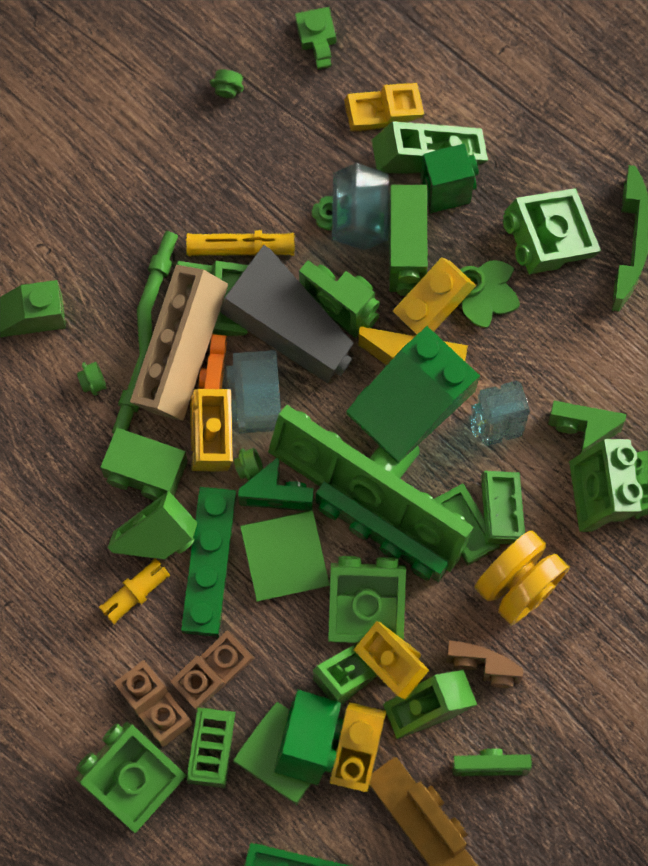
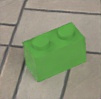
(143, 464)

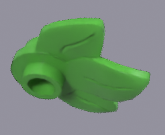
(491, 293)

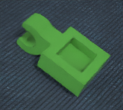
(317, 32)

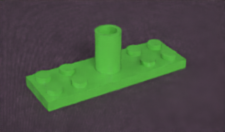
(369, 482)

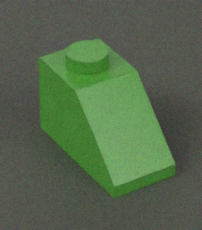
(32, 309)
(156, 530)
(430, 703)

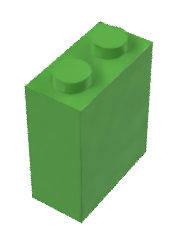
(407, 237)

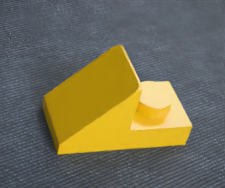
(391, 659)

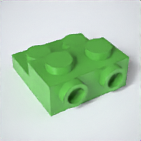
(550, 230)
(346, 301)
(605, 484)
(365, 595)
(129, 775)

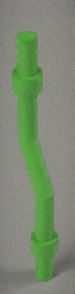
(158, 268)

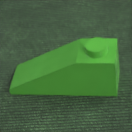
(402, 145)

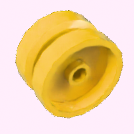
(519, 575)

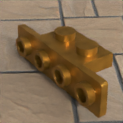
(420, 816)

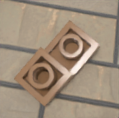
(496, 668)
(212, 670)
(153, 703)

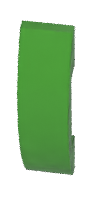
(634, 201)

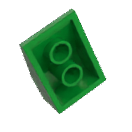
(413, 394)

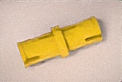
(134, 591)

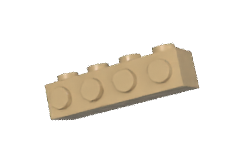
(179, 342)

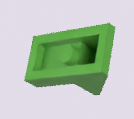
(594, 422)

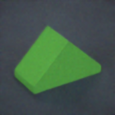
(343, 675)

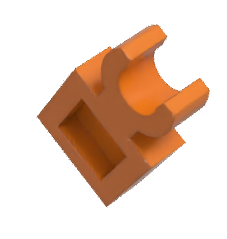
(213, 375)

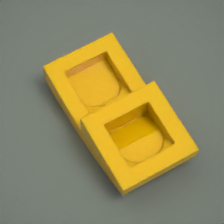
(380, 108)

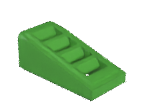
(209, 778)

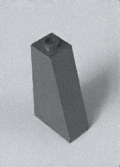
(285, 316)

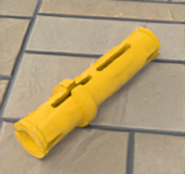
(239, 244)

